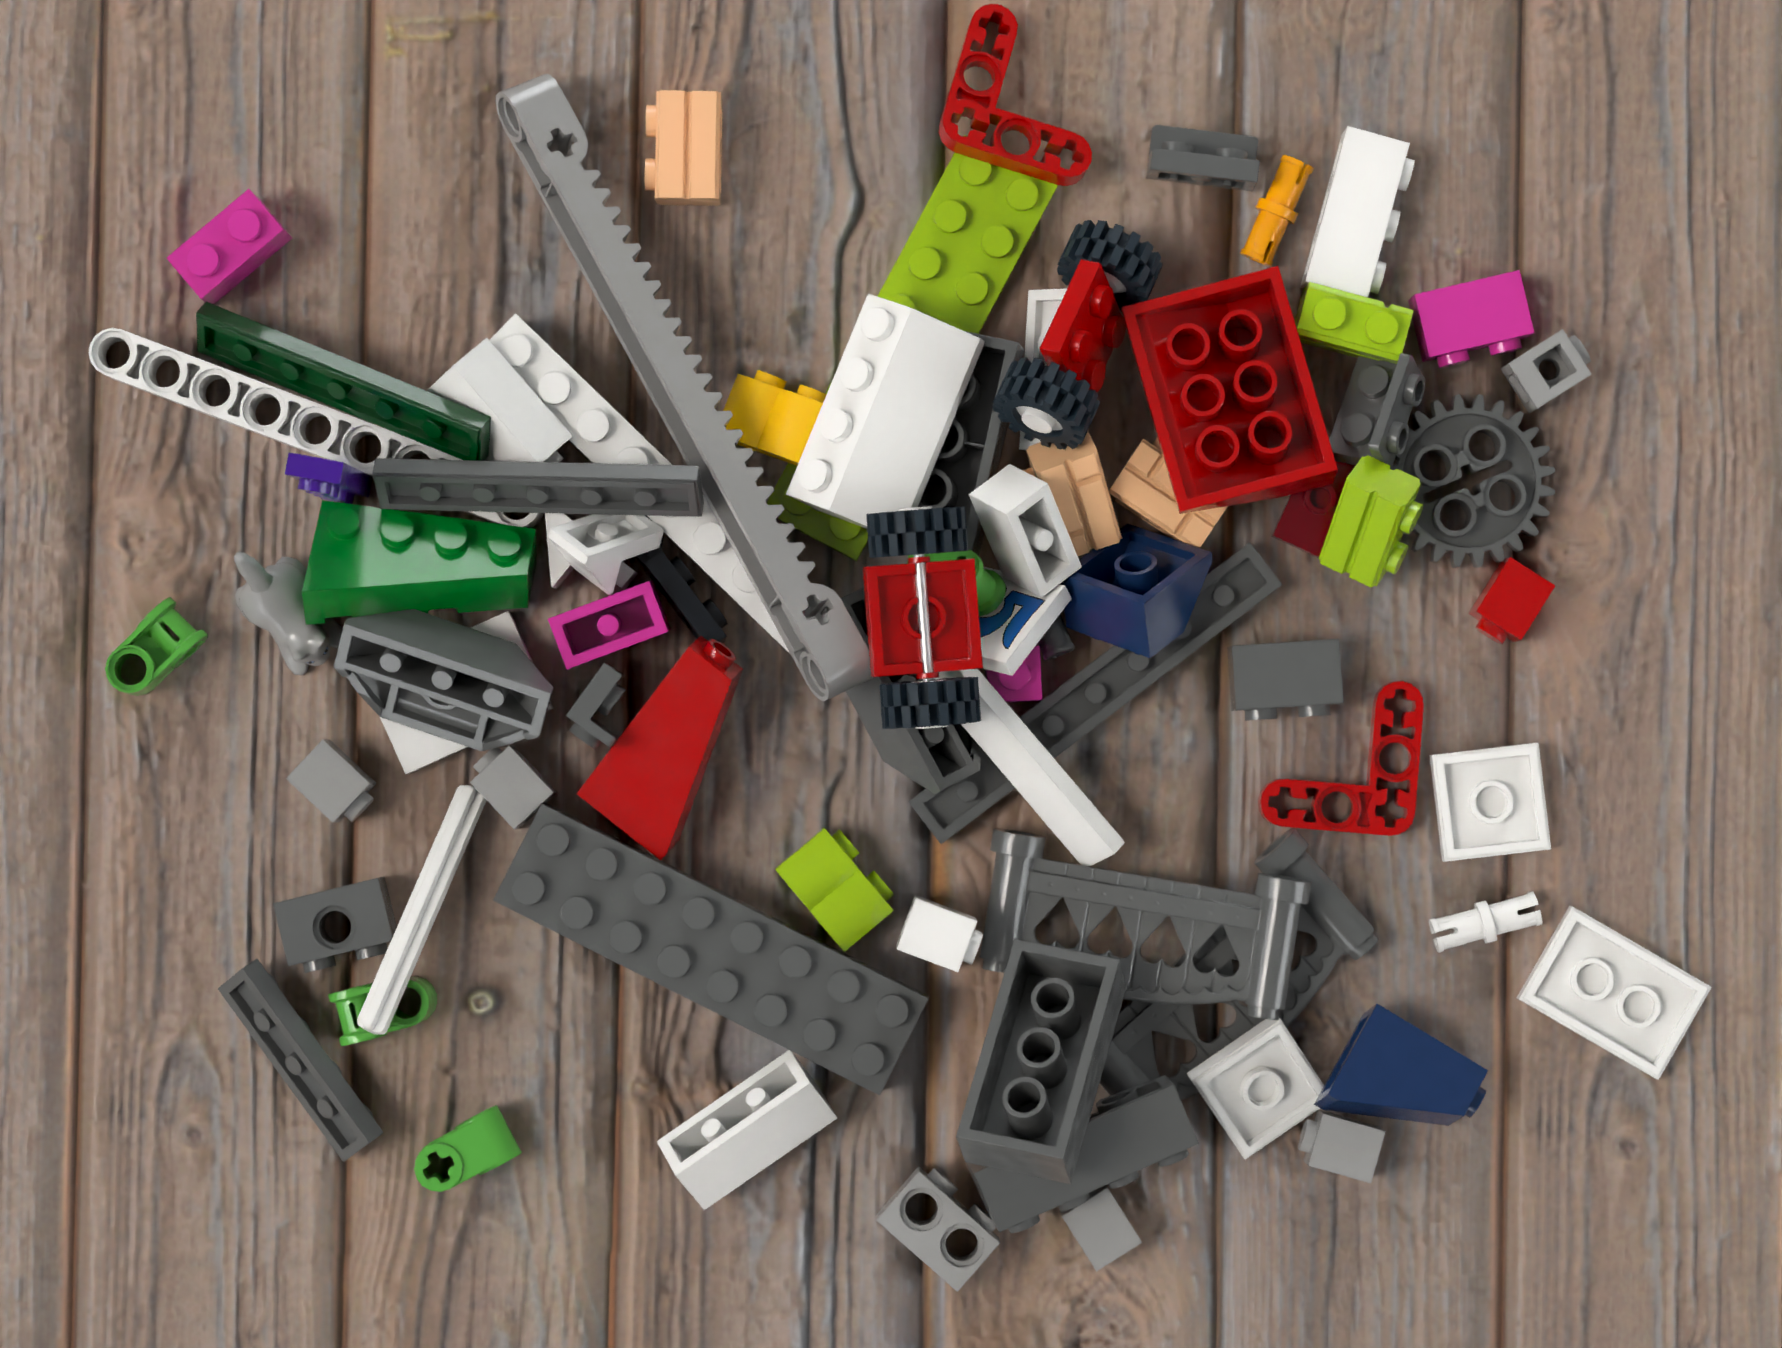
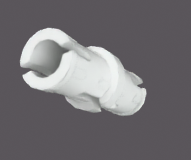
(1485, 921)

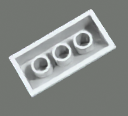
(885, 413)

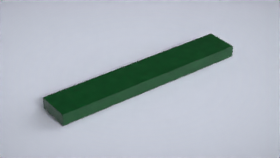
(342, 383)

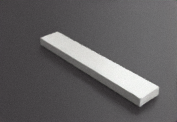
(1039, 776)

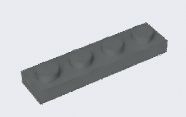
(300, 1060)

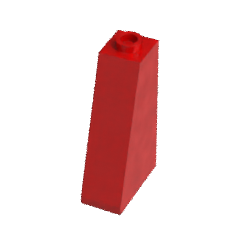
(663, 753)

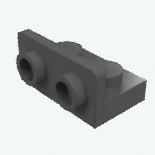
(1203, 158)
(1377, 410)
(600, 696)

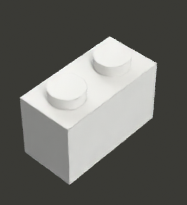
(1025, 530)
(939, 934)

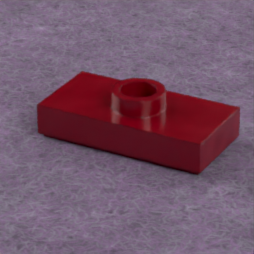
(1310, 513)

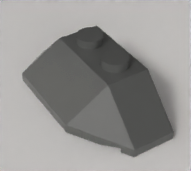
(444, 678)
(927, 756)

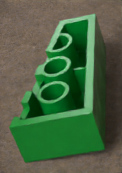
(404, 560)

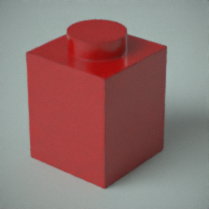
(1510, 601)

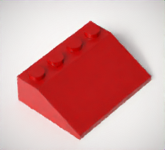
(1230, 392)

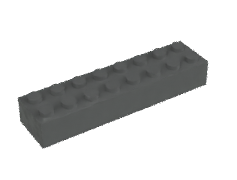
(711, 948)

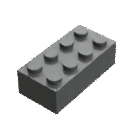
(1042, 1061)

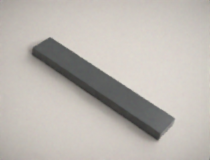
(539, 487)

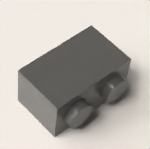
(1285, 676)

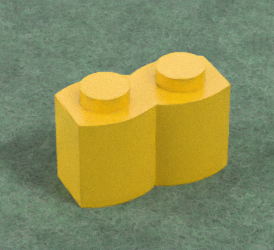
(773, 418)

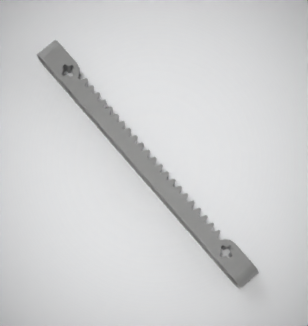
(542, 132)

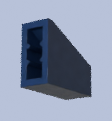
(1401, 1074)

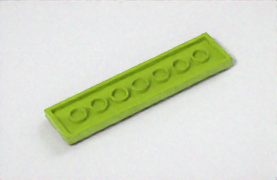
(948, 271)

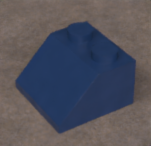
(1136, 590)

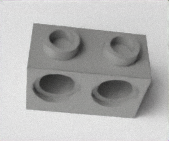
(929, 1236)

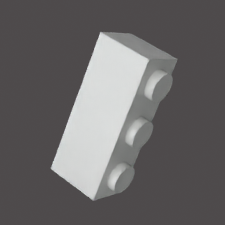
(1358, 212)
(746, 1129)

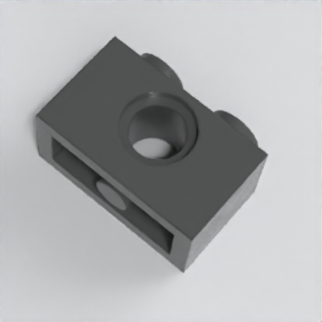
(304, 918)

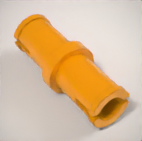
(1276, 210)

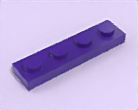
(328, 478)

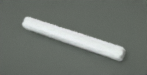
(421, 910)

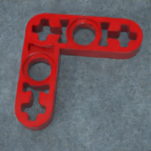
(982, 110)
(1362, 797)

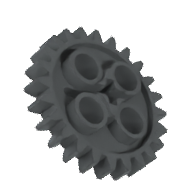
(1484, 525)

